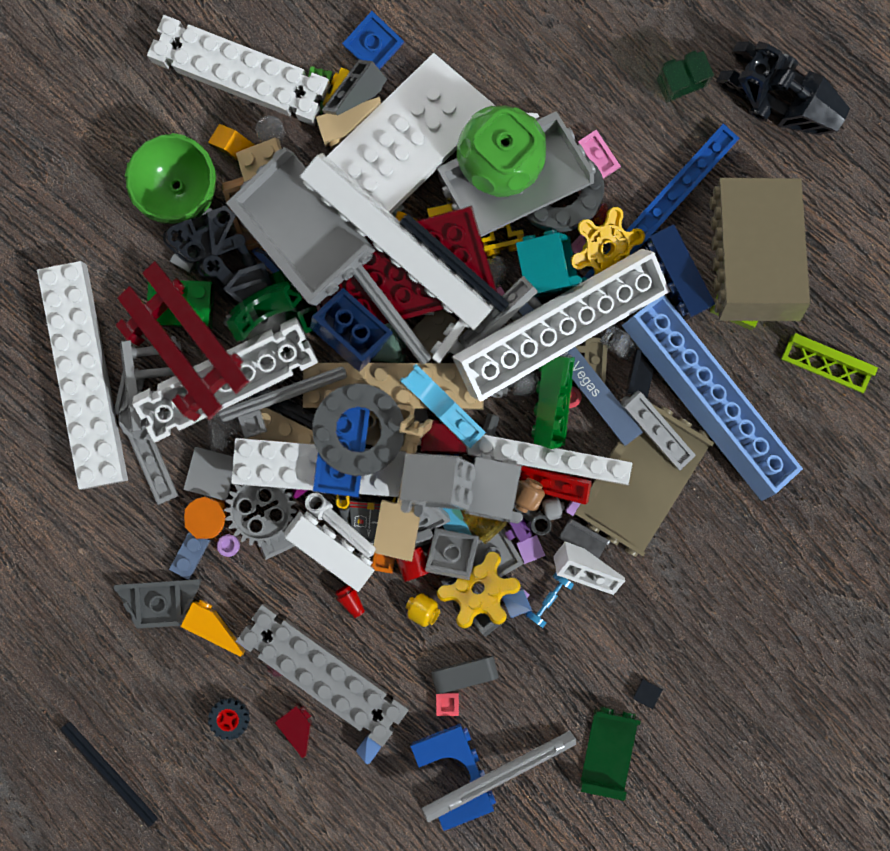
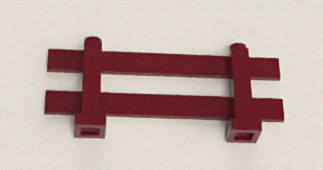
(144, 320)

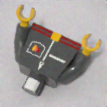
(361, 516)

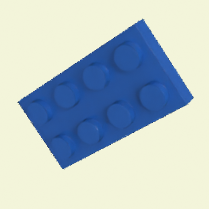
(352, 434)

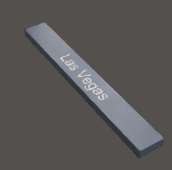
(599, 395)

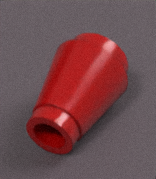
(350, 600)

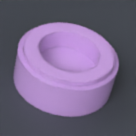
(228, 545)

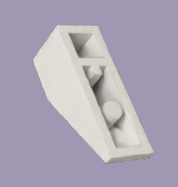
(583, 567)

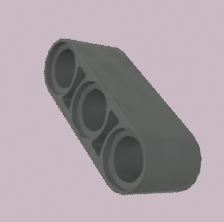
(464, 674)

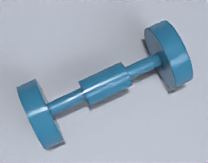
(550, 598)

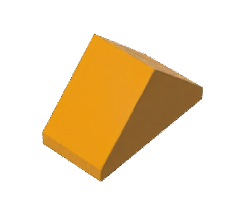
(229, 141)

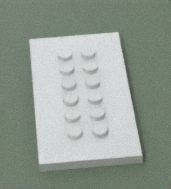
(409, 133)

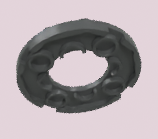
(568, 218)
(325, 429)

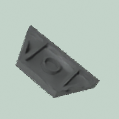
(158, 602)

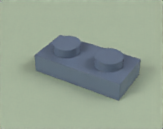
(189, 556)

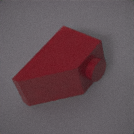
(441, 440)
(296, 727)

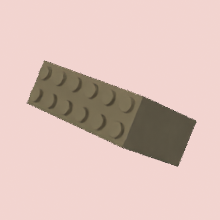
(759, 249)

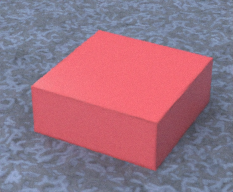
(447, 704)

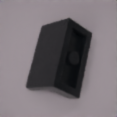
(640, 374)

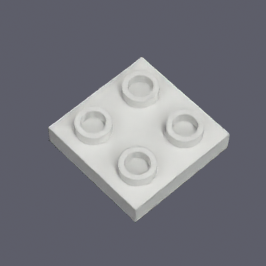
(450, 343)

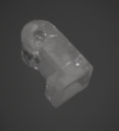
(620, 344)

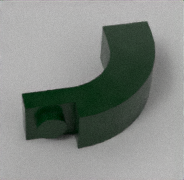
(260, 306)

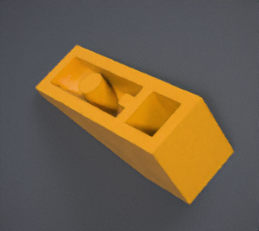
(210, 626)

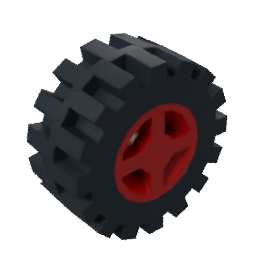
(222, 724)

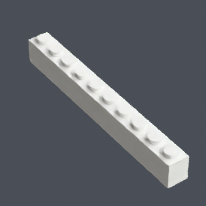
(389, 236)

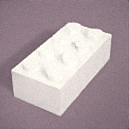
(330, 552)

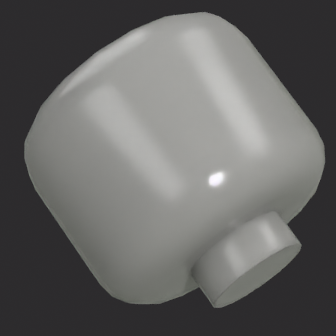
(552, 508)

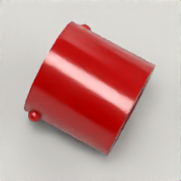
(414, 569)

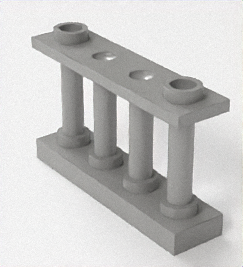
(517, 296)
(132, 375)

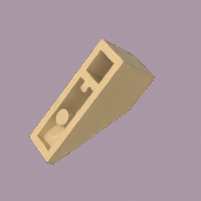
(337, 127)

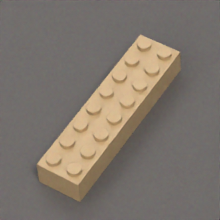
(387, 378)

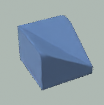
(516, 603)
(368, 750)

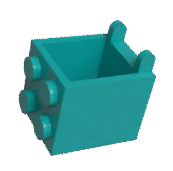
(547, 263)

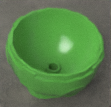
(160, 165)
(499, 168)

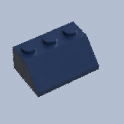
(350, 329)

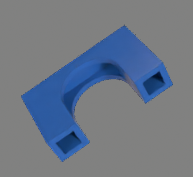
(454, 744)

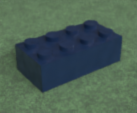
(680, 273)

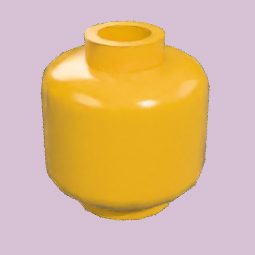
(422, 610)

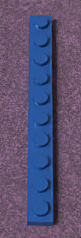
(681, 185)

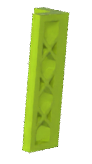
(836, 357)

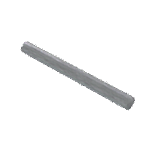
(392, 315)
(283, 394)

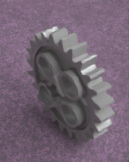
(270, 528)

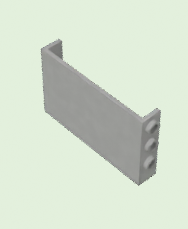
(562, 175)
(299, 229)

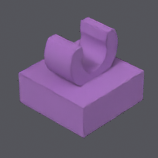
(519, 530)

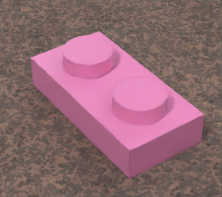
(599, 153)

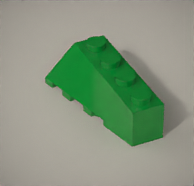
(553, 402)

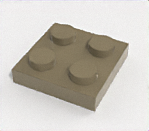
(431, 330)

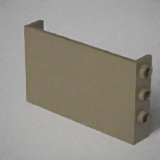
(636, 510)

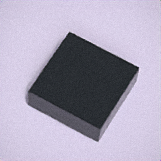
(647, 694)

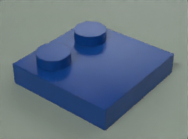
(373, 41)

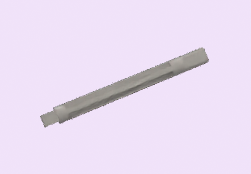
(498, 776)

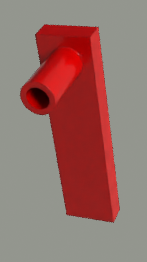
(559, 484)

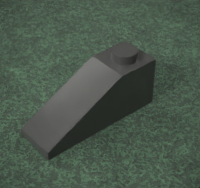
(360, 85)

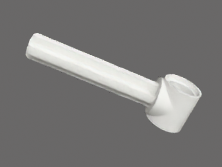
(326, 513)

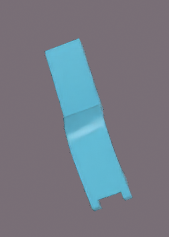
(443, 406)

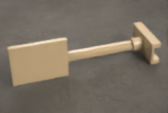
(395, 529)

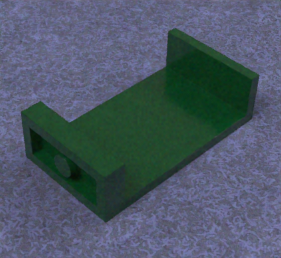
(609, 753)

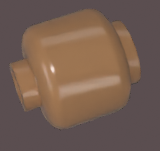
(528, 495)

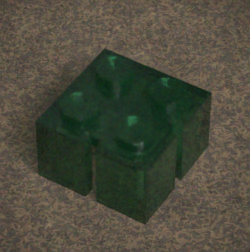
(684, 76)

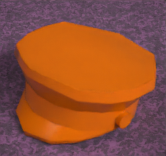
(205, 517)

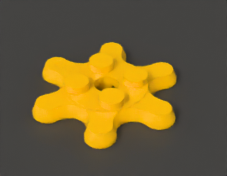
(611, 232)
(489, 600)

